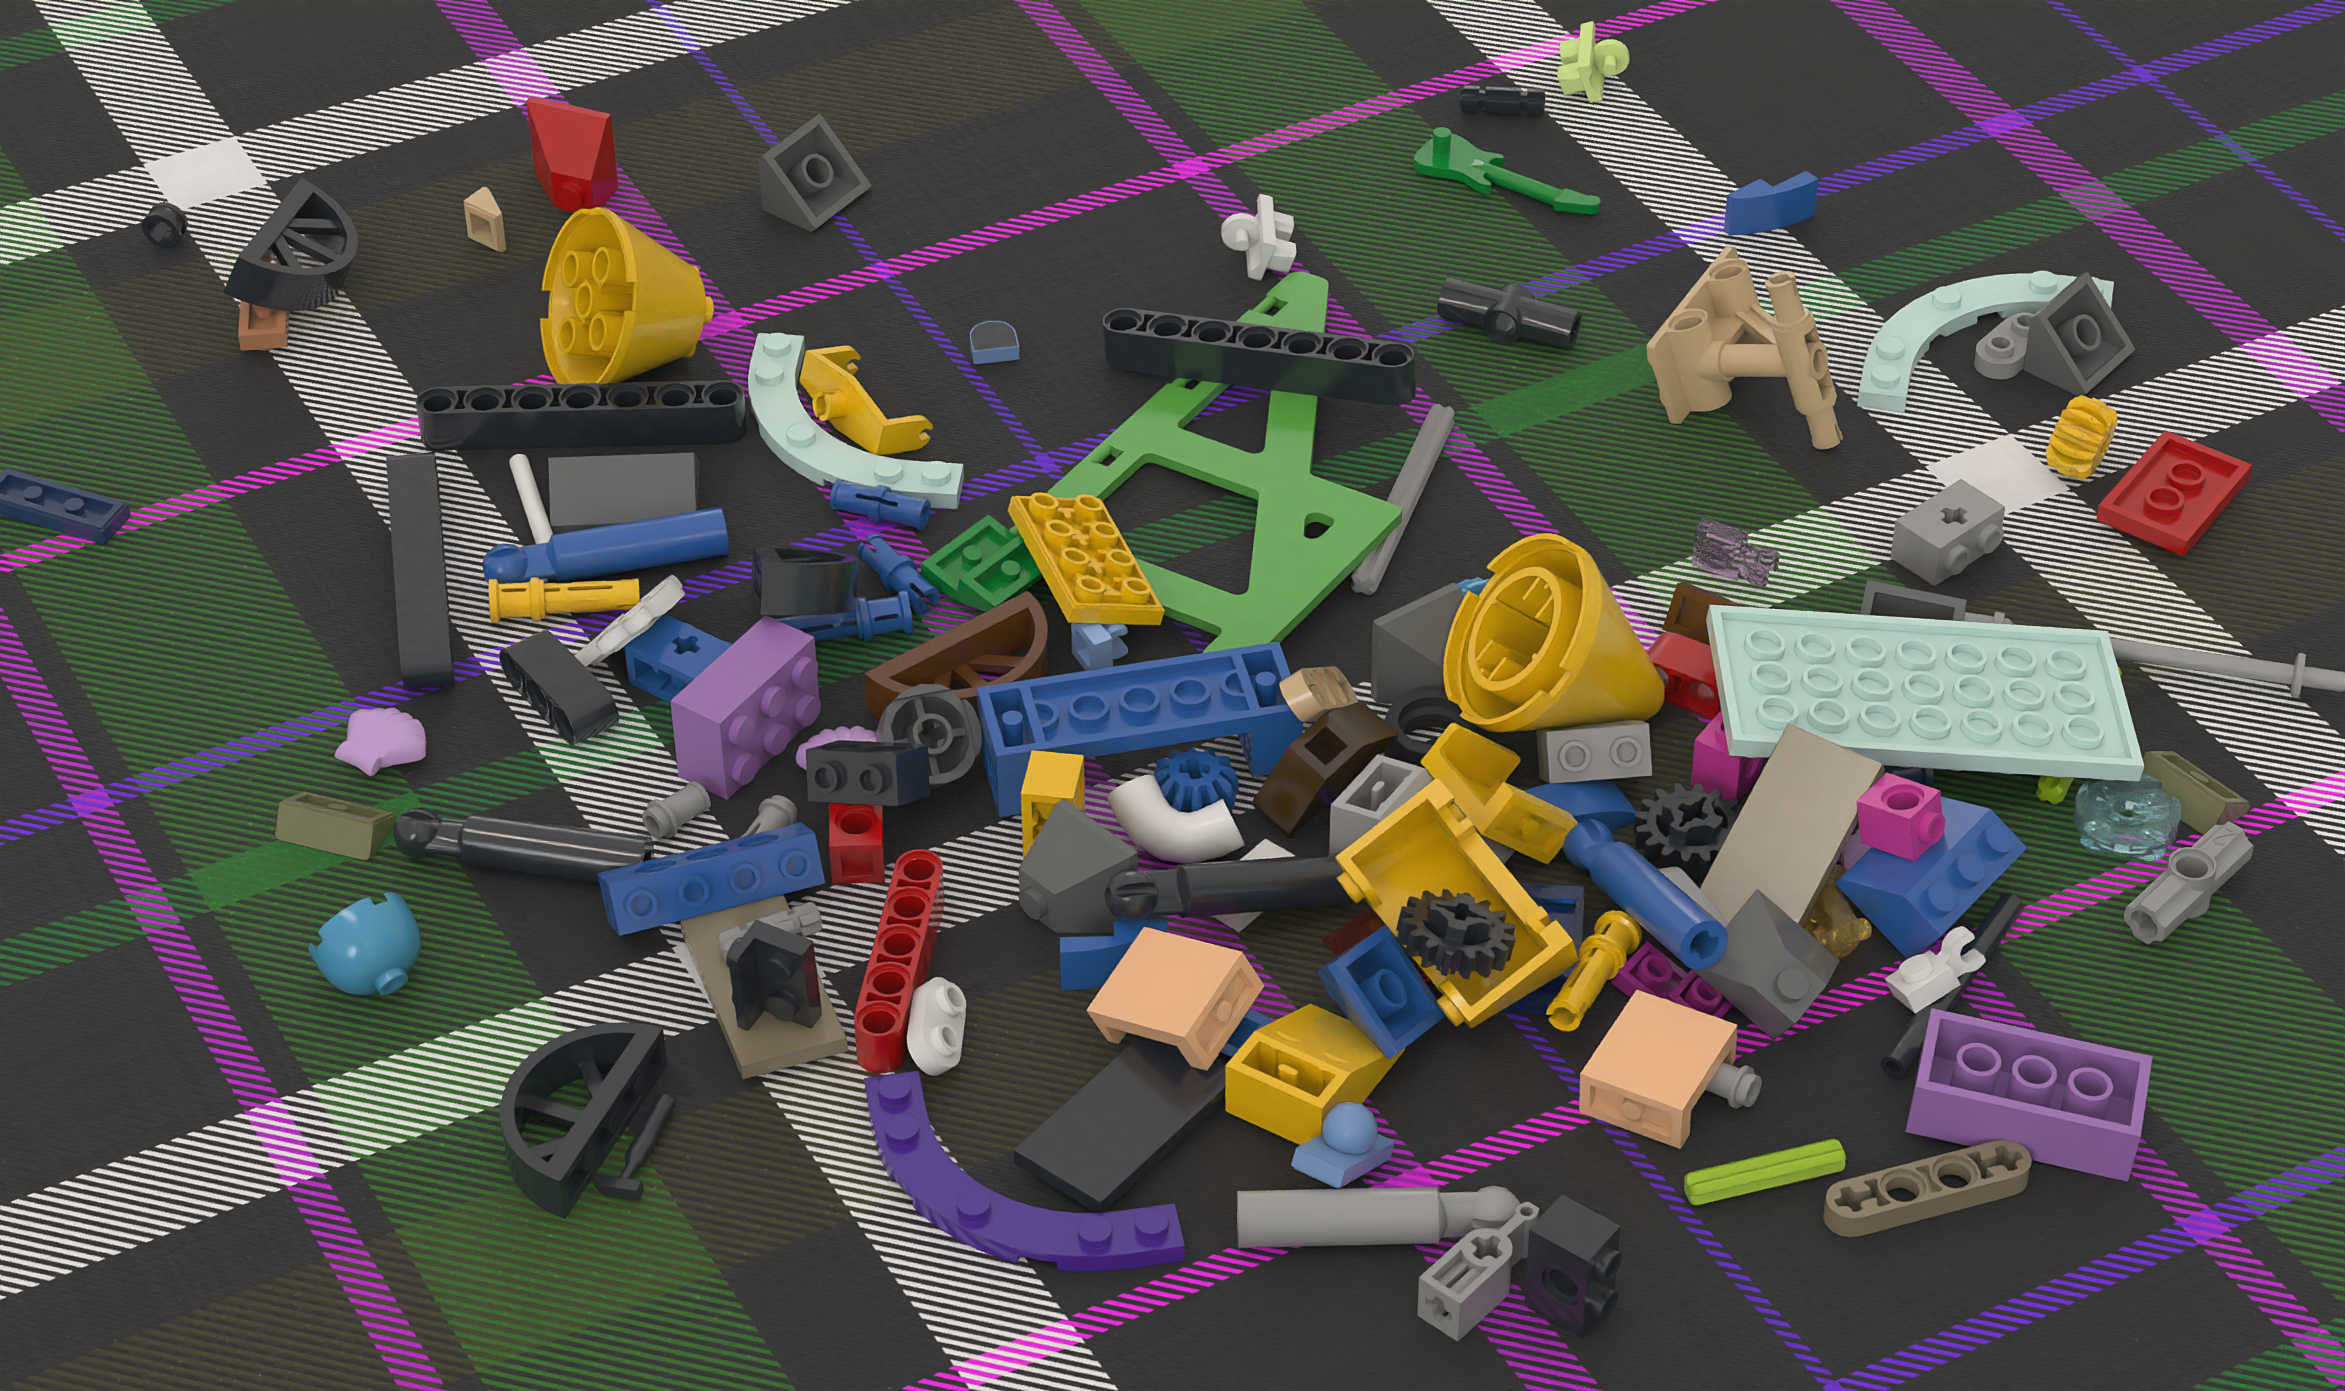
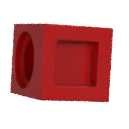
(856, 843)

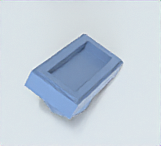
(1345, 1147)

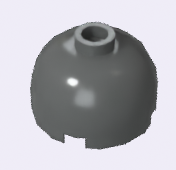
(934, 718)

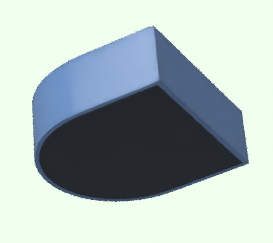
(993, 343)

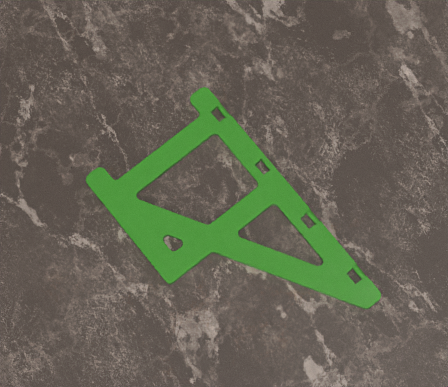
(1287, 568)

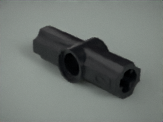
(1509, 313)

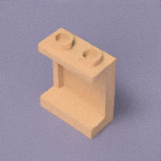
(1177, 994)
(1655, 1067)

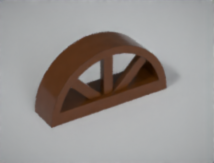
(964, 650)

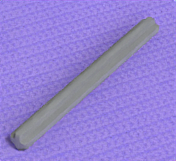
(1406, 494)

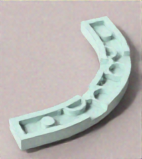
(1943, 312)
(818, 454)

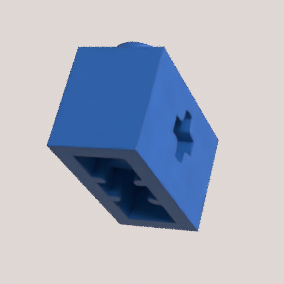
(670, 656)

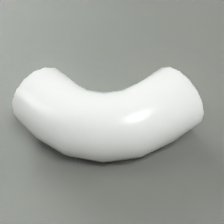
(1171, 833)

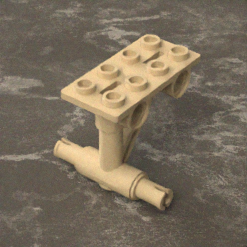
(1727, 335)

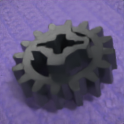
(1684, 827)
(1455, 934)

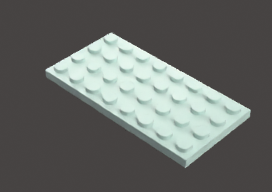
(1925, 691)

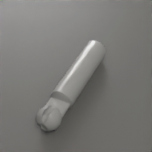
(1367, 1215)

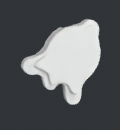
(632, 623)

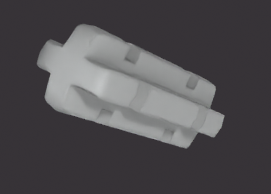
(803, 920)

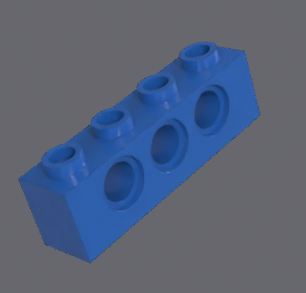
(711, 878)

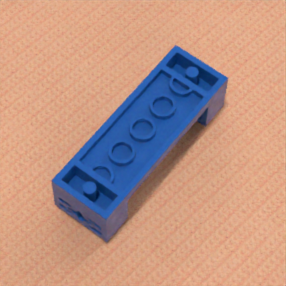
(1136, 710)

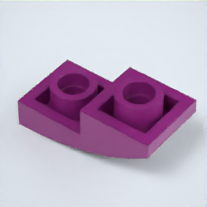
(1659, 976)

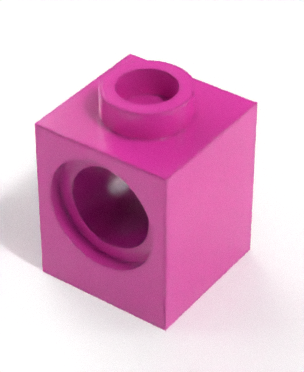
(1718, 769)
(1900, 817)

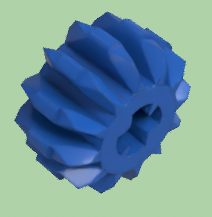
(1196, 779)

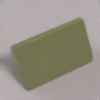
(2201, 797)
(333, 825)

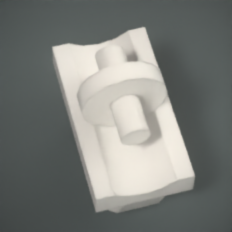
(1262, 237)

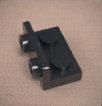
(775, 975)

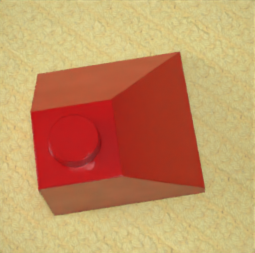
(572, 154)

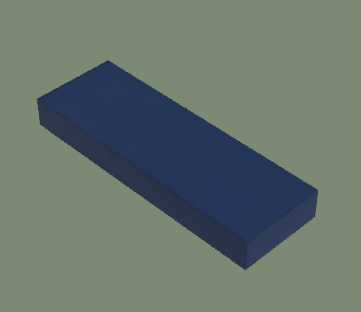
(61, 507)

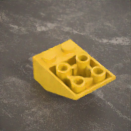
(1301, 1070)

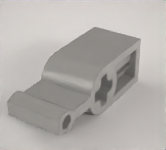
(1474, 1274)

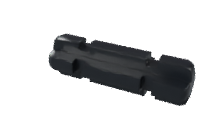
(1502, 99)

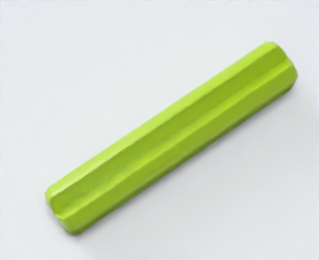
(1764, 1172)

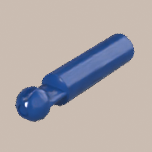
(612, 549)
(1646, 895)

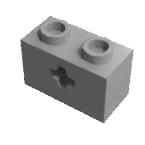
(1948, 532)
(1594, 751)

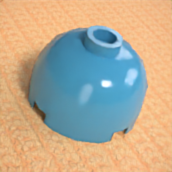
(369, 946)

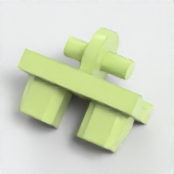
(1588, 62)

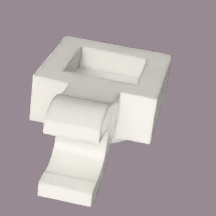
(1931, 976)

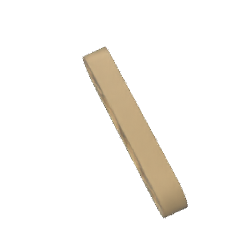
(1316, 691)

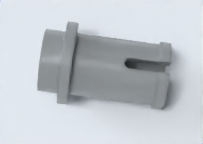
(773, 814)
(665, 816)
(1736, 1085)

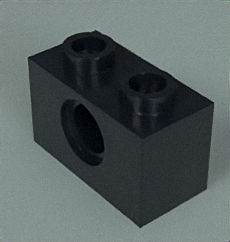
(1572, 1266)

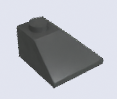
(1412, 645)
(1069, 871)
(1770, 966)

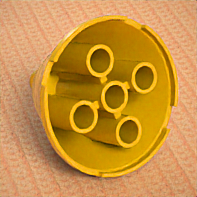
(617, 302)

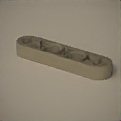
(1931, 1195)

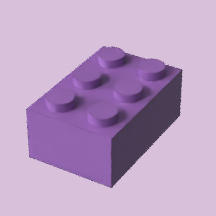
(746, 707)

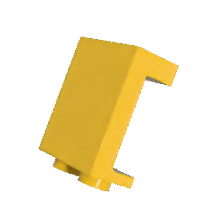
(1476, 776)

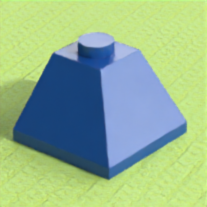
(1381, 992)

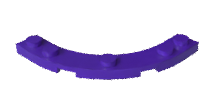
(993, 1221)

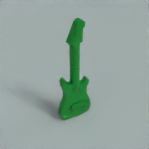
(1457, 159)

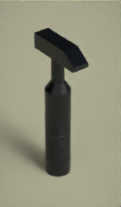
(638, 1152)

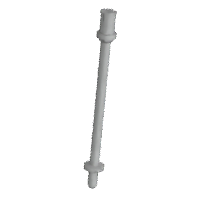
(2295, 675)

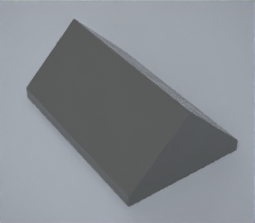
(620, 489)

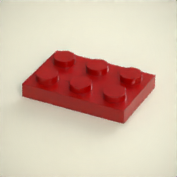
(2174, 493)

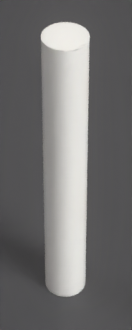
(530, 498)

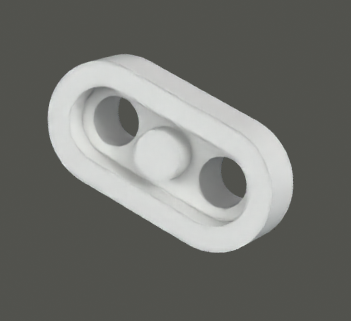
(936, 1026)

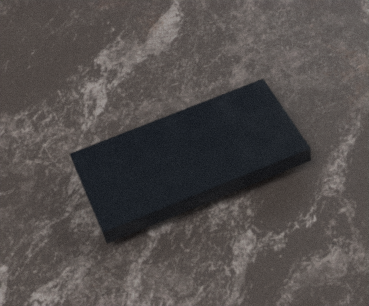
(1122, 1123)

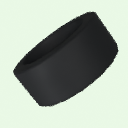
(1417, 711)

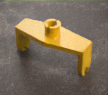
(850, 409)

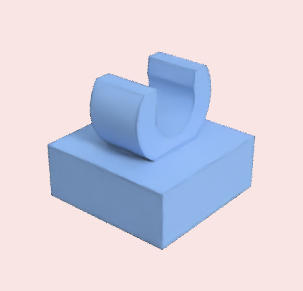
(1097, 644)

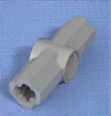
(2188, 882)

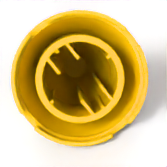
(1547, 645)

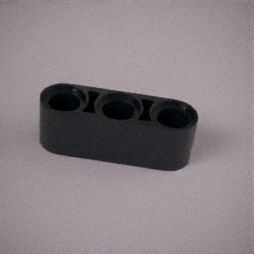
(559, 687)

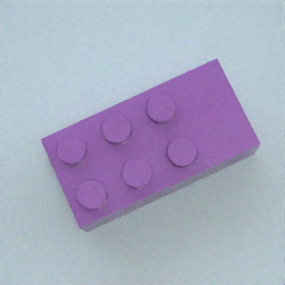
(2047, 1092)

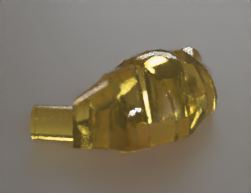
(1834, 921)

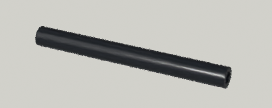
(1987, 938)

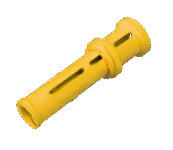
(538, 599)
(1600, 960)

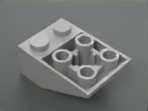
(1375, 795)

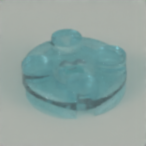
(2142, 836)

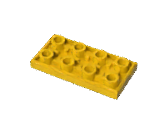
(1085, 560)

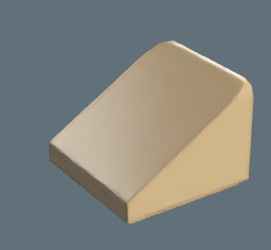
(485, 220)

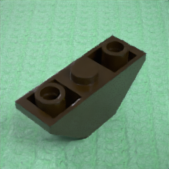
(1322, 765)

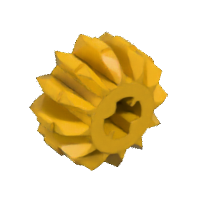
(2081, 437)

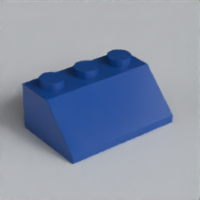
(1925, 897)

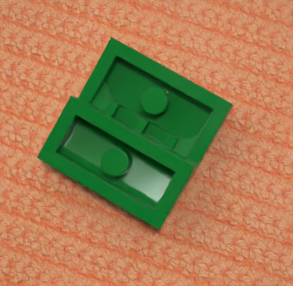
(982, 566)

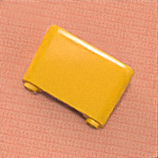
(1435, 849)

